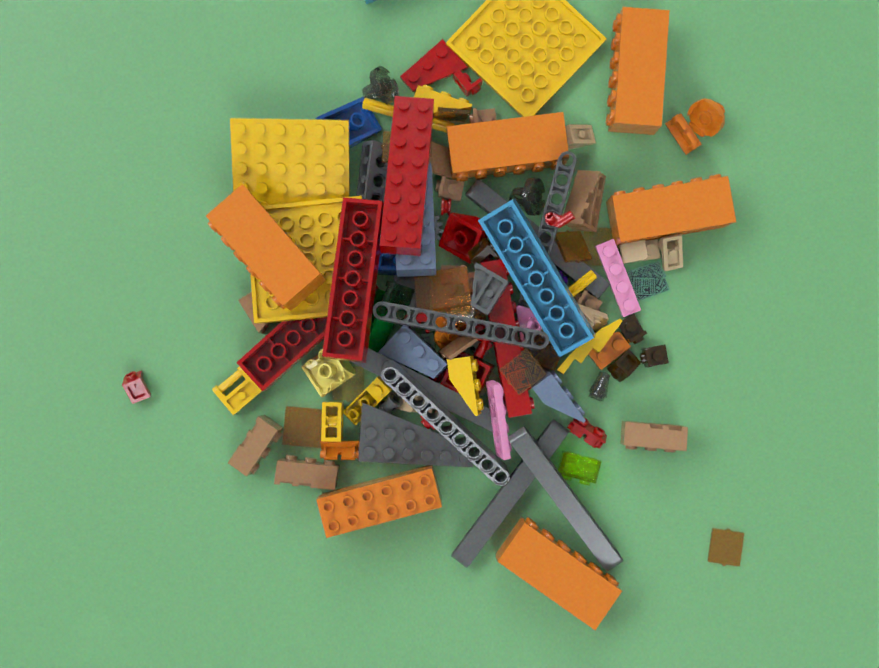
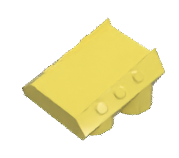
(327, 373)

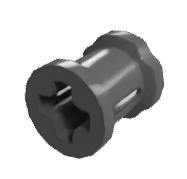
(390, 403)

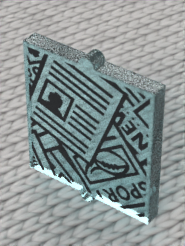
(648, 280)

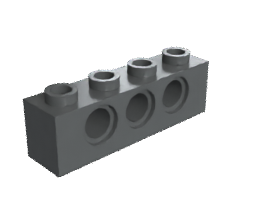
(370, 171)

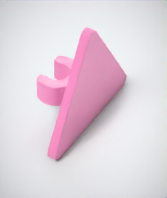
(527, 319)

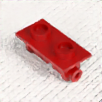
(595, 435)

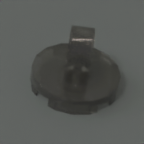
(381, 86)
(531, 196)

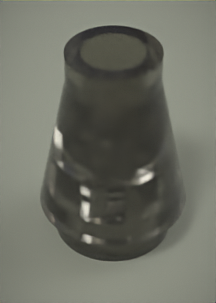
(600, 387)

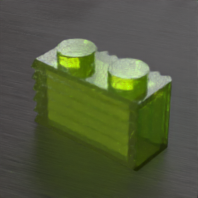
(579, 467)

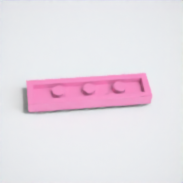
(617, 278)
(499, 424)

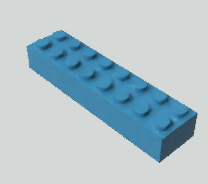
(537, 277)

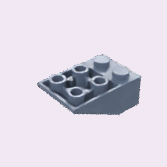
(557, 397)

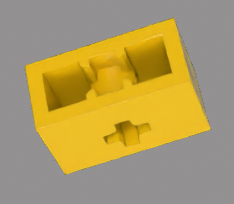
(332, 421)

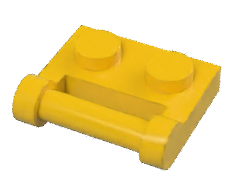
(240, 395)

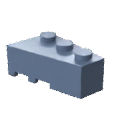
(414, 352)

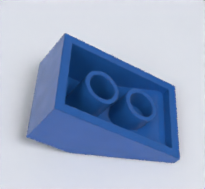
(361, 121)

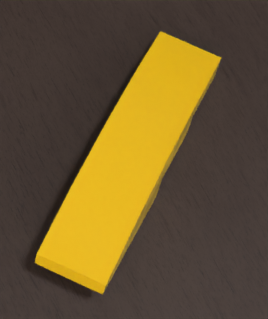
(597, 343)

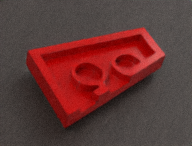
(433, 66)

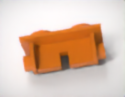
(683, 133)
(347, 450)

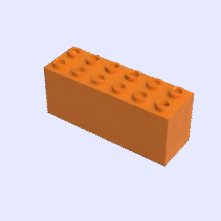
(638, 70)
(506, 146)
(671, 209)
(265, 248)
(379, 500)
(558, 572)

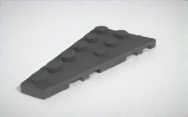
(395, 440)

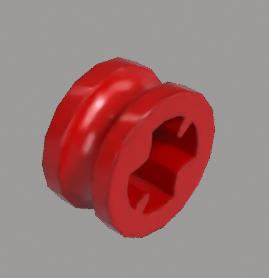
(445, 206)

